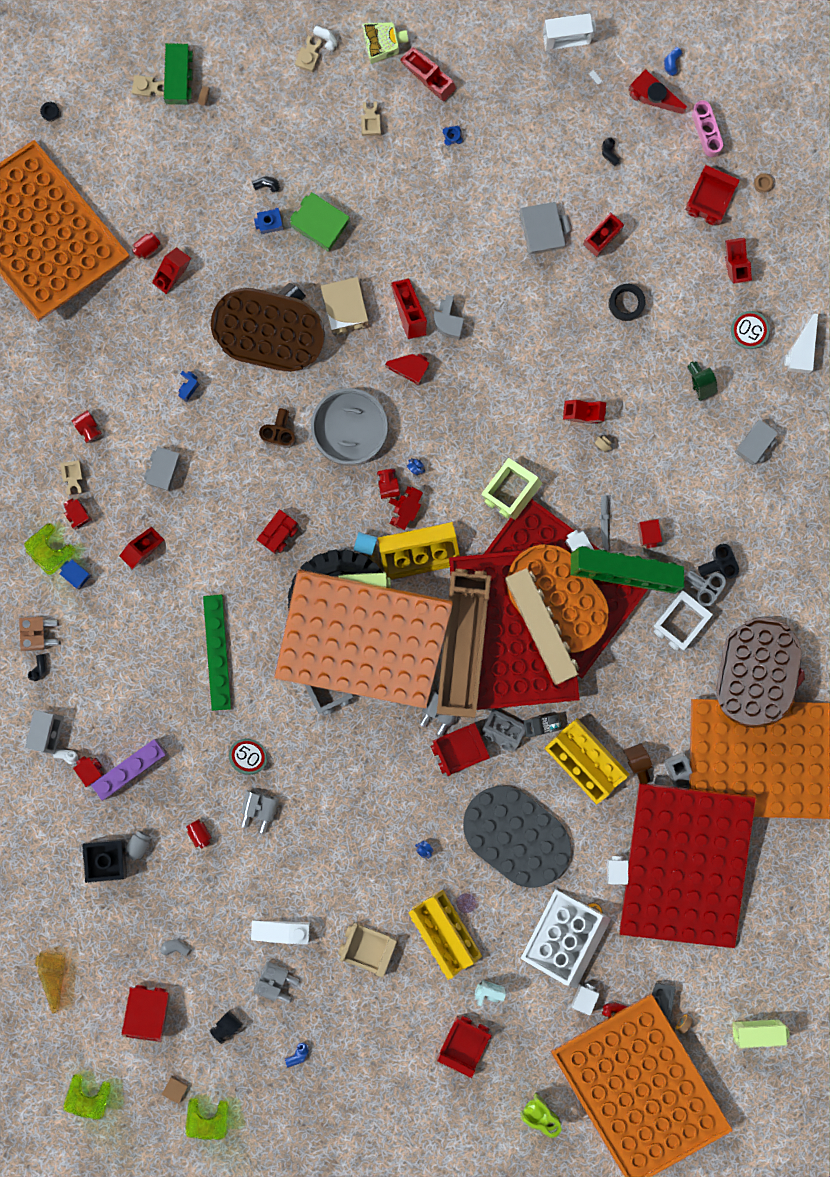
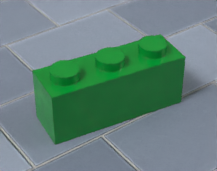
(177, 74)

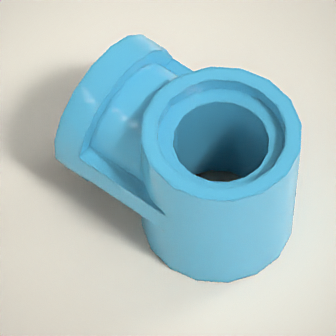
(365, 543)

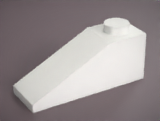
(801, 355)
(281, 932)

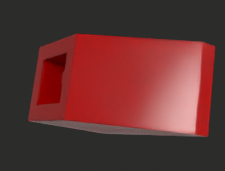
(171, 269)

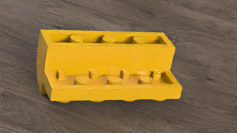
(586, 761)
(444, 934)

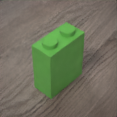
(319, 221)

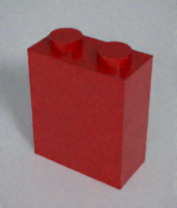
(145, 1013)

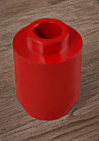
(146, 246)
(199, 834)

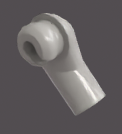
(174, 945)

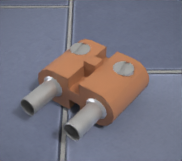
(33, 633)

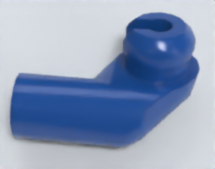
(299, 1056)

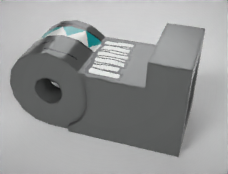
(542, 725)

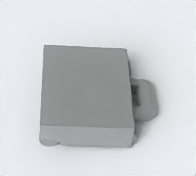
(543, 227)

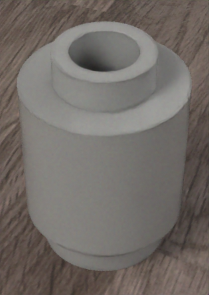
(137, 845)

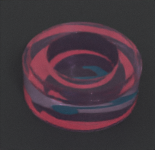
(466, 903)

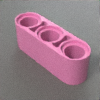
(707, 120)

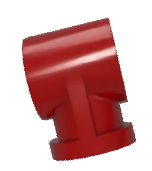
(86, 426)
(388, 484)

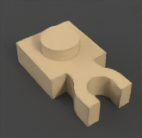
(307, 56)
(145, 86)
(370, 122)
(72, 474)

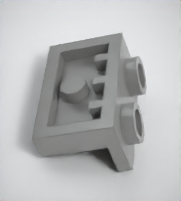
(503, 730)

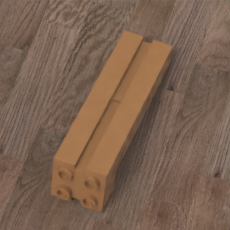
(463, 644)

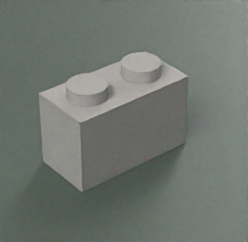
(756, 442)
(162, 468)
(44, 732)

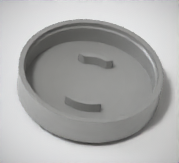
(349, 427)

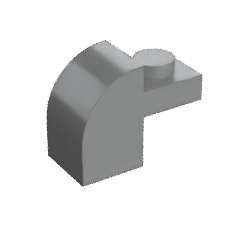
(445, 323)
(679, 770)

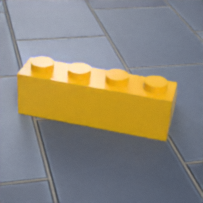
(418, 550)

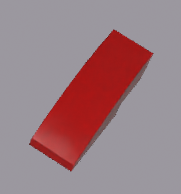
(428, 73)

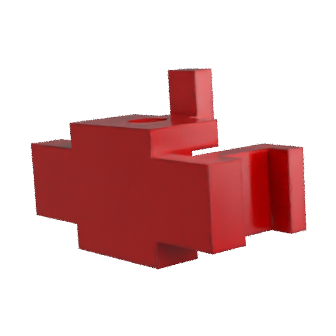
(406, 507)

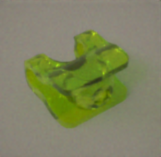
(44, 556)
(83, 1105)
(206, 1128)

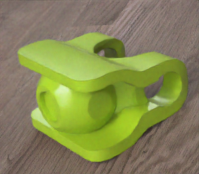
(538, 1115)

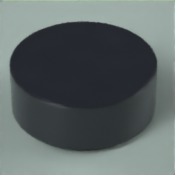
(656, 92)
(50, 111)

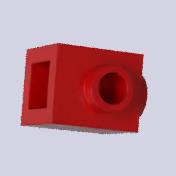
(649, 533)
(88, 770)

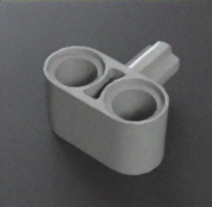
(705, 586)

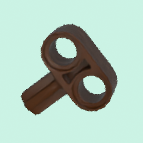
(279, 430)
(639, 762)

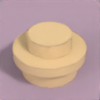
(603, 443)

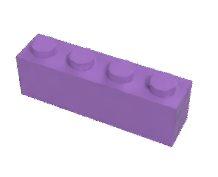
(129, 769)

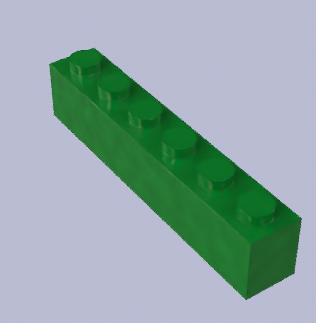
(627, 570)

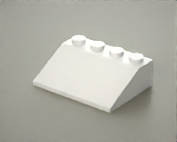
(565, 939)

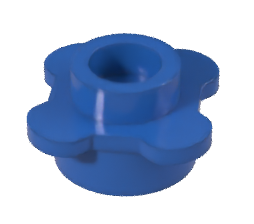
(452, 130)
(415, 466)
(424, 849)

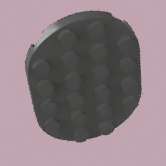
(516, 836)

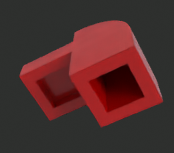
(736, 261)
(584, 411)

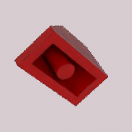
(409, 367)
(141, 548)

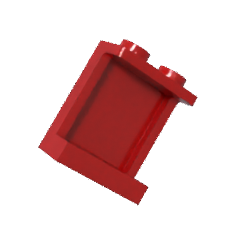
(711, 195)
(459, 749)
(464, 1046)

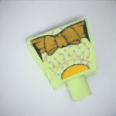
(382, 40)

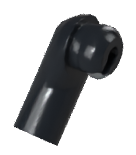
(266, 181)

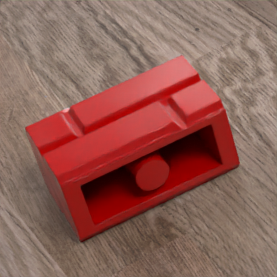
(603, 234)
(277, 532)

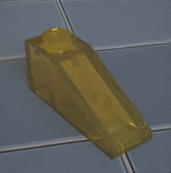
(51, 972)

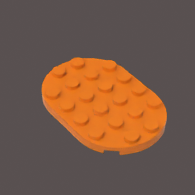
(574, 600)

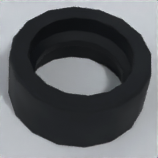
(627, 288)

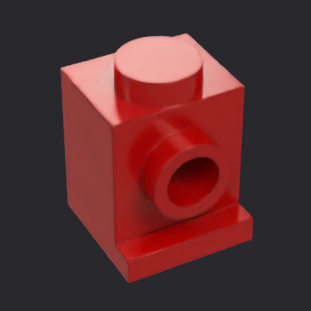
(76, 512)

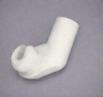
(328, 36)
(68, 755)

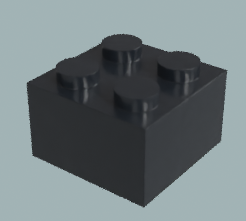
(104, 860)

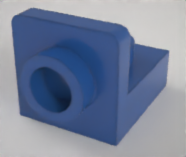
(188, 389)

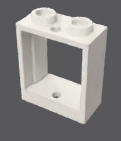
(568, 31)
(695, 607)

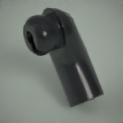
(608, 151)
(40, 670)

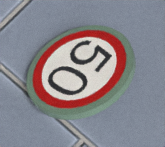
(750, 330)
(247, 756)

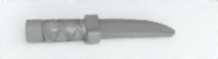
(604, 521)

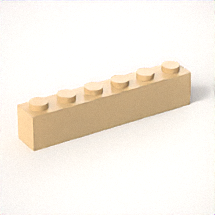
(541, 627)

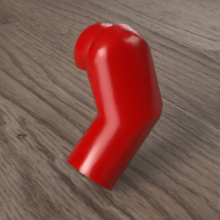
(612, 1007)

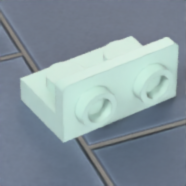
(493, 992)

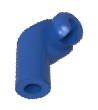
(670, 61)

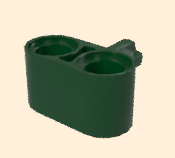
(703, 381)

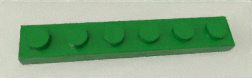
(217, 652)

